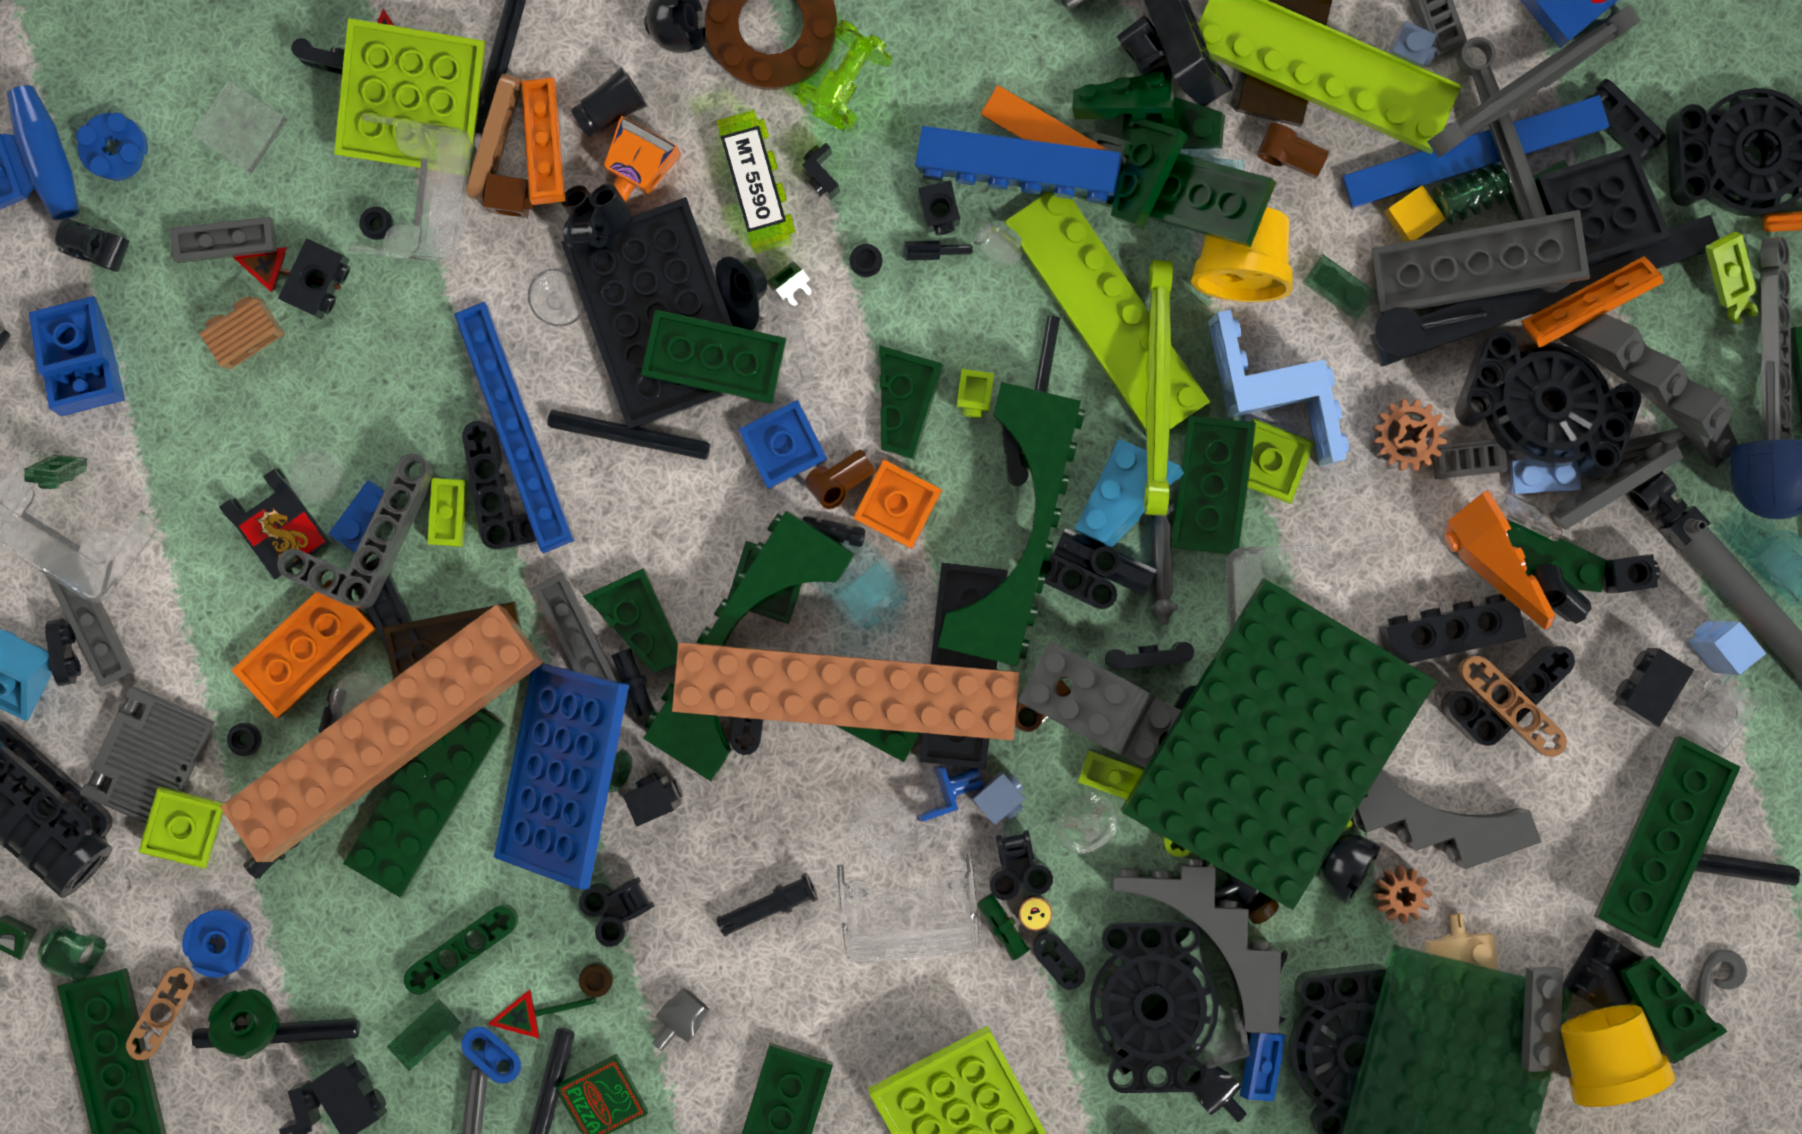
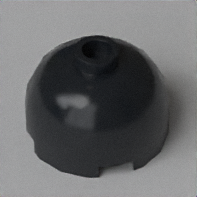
(675, 25)
(1348, 865)

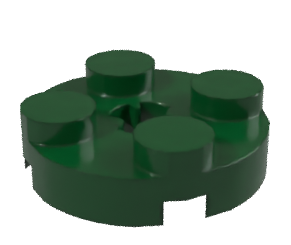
(256, 1036)

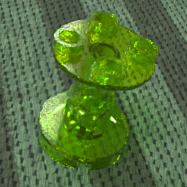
(837, 87)

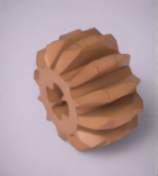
(1410, 904)

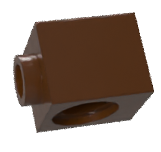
(507, 196)

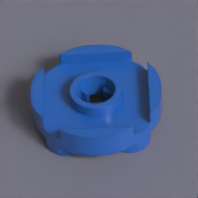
(94, 138)
(202, 953)

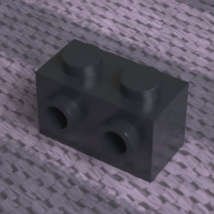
(1652, 686)
(653, 797)
(349, 1096)

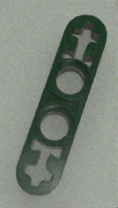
(462, 950)

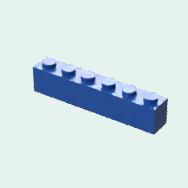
(1018, 163)

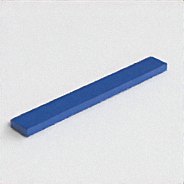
(1473, 153)
(514, 428)

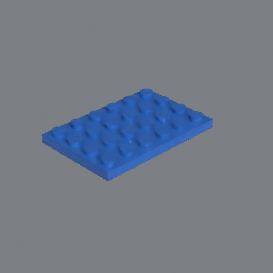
(561, 774)

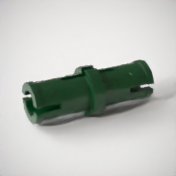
(1003, 927)

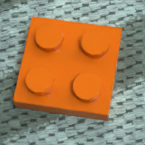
(897, 504)

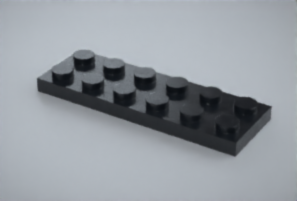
(959, 588)

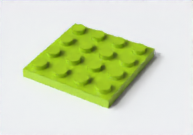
(407, 78)
(958, 1092)

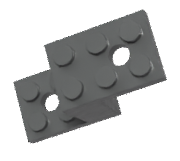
(1100, 705)

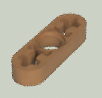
(155, 1039)

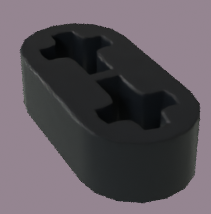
(738, 726)
(1052, 964)

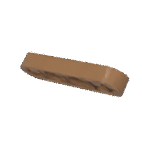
(494, 134)
(1508, 710)

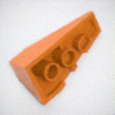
(1484, 545)

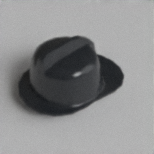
(742, 287)

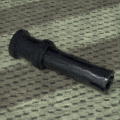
(782, 899)

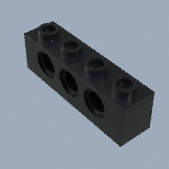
(1504, 626)

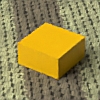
(1414, 215)

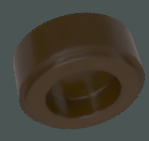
(1262, 909)
(596, 979)

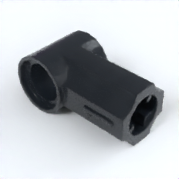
(1561, 595)

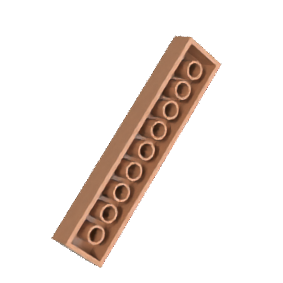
(845, 691)
(381, 734)

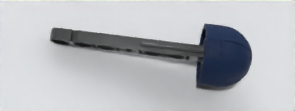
(1769, 471)

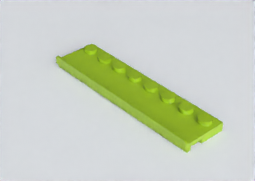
(1329, 69)
(1099, 302)

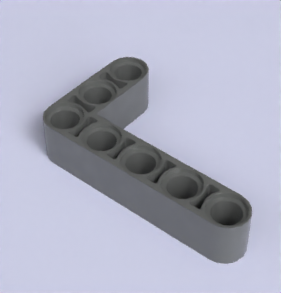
(371, 543)

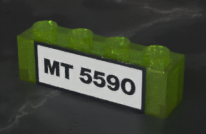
(754, 181)

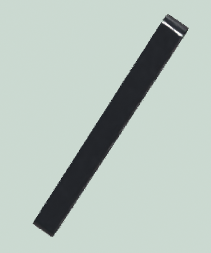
(1685, 242)

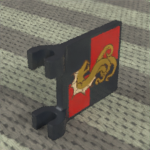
(277, 524)

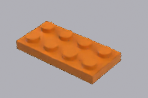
(302, 651)

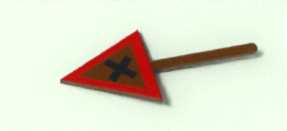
(268, 266)

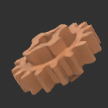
(1402, 424)

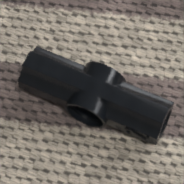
(1124, 572)

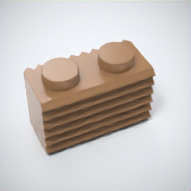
(241, 332)

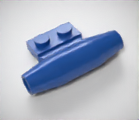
(35, 157)

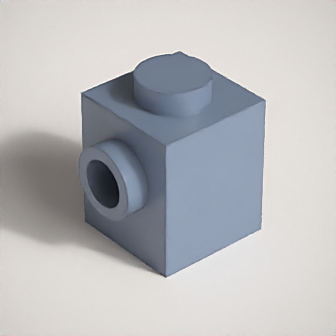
(1413, 45)
(1000, 797)

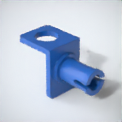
(950, 789)

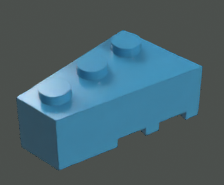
(1119, 495)

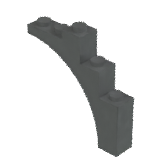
(1661, 379)
(1469, 837)
(1252, 968)

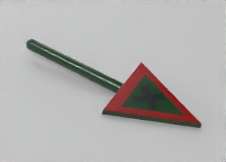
(521, 1014)

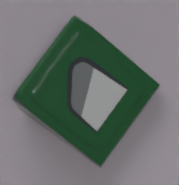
(15, 936)

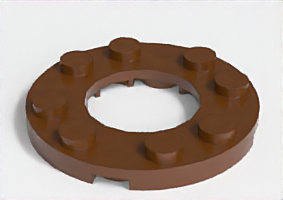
(771, 70)

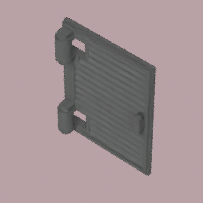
(146, 753)

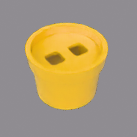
(1246, 272)
(1614, 1057)

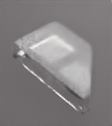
(1529, 516)

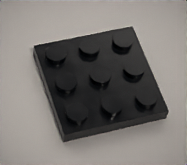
(1613, 203)

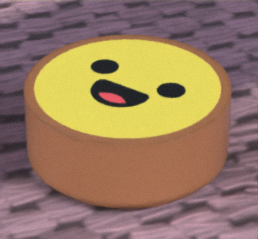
(1035, 913)

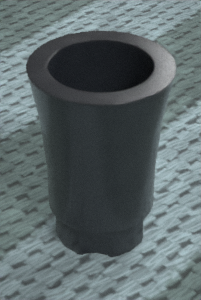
(608, 103)

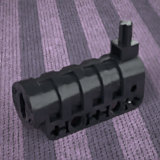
(42, 825)

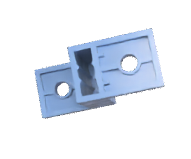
(1278, 389)

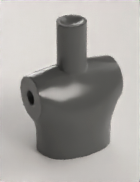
(680, 1017)

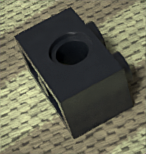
(311, 260)

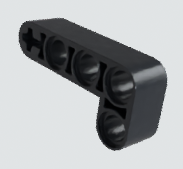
(1187, 51)
(495, 483)
(1477, 712)

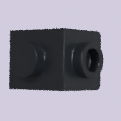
(820, 180)
(305, 1109)

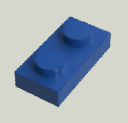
(356, 518)
(1262, 1066)

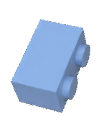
(1726, 646)

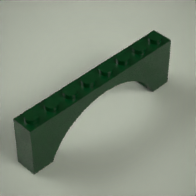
(1044, 431)
(789, 557)

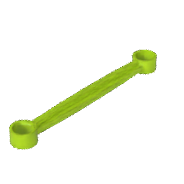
(1159, 388)

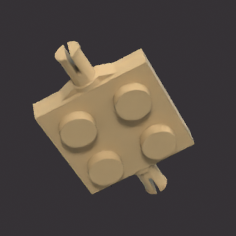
(1465, 946)

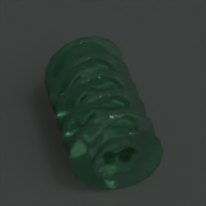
(1471, 191)

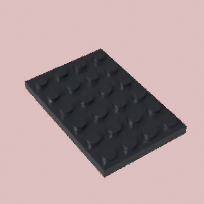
(645, 267)

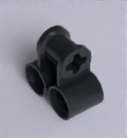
(1144, 46)
(593, 215)
(91, 244)
(1018, 865)
(619, 907)

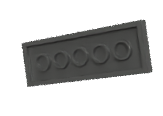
(1481, 262)

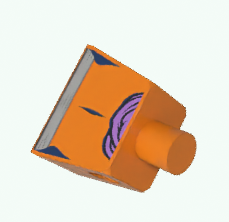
(638, 158)

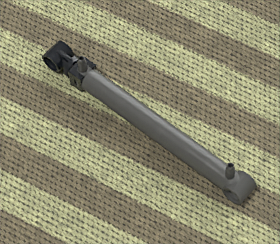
(1690, 531)

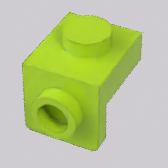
(974, 392)

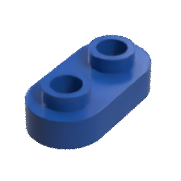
(493, 1052)

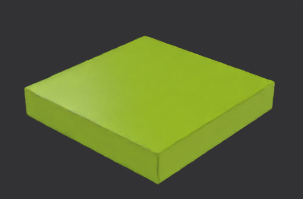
(1278, 461)
(181, 827)

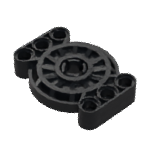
(1722, 169)
(1531, 431)
(1328, 1027)
(1160, 1040)

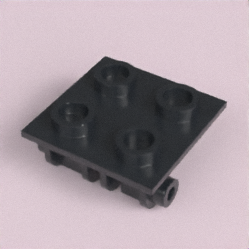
(1596, 972)

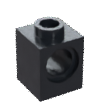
(934, 194)
(1617, 573)

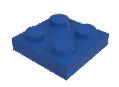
(782, 444)

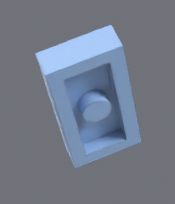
(1533, 479)

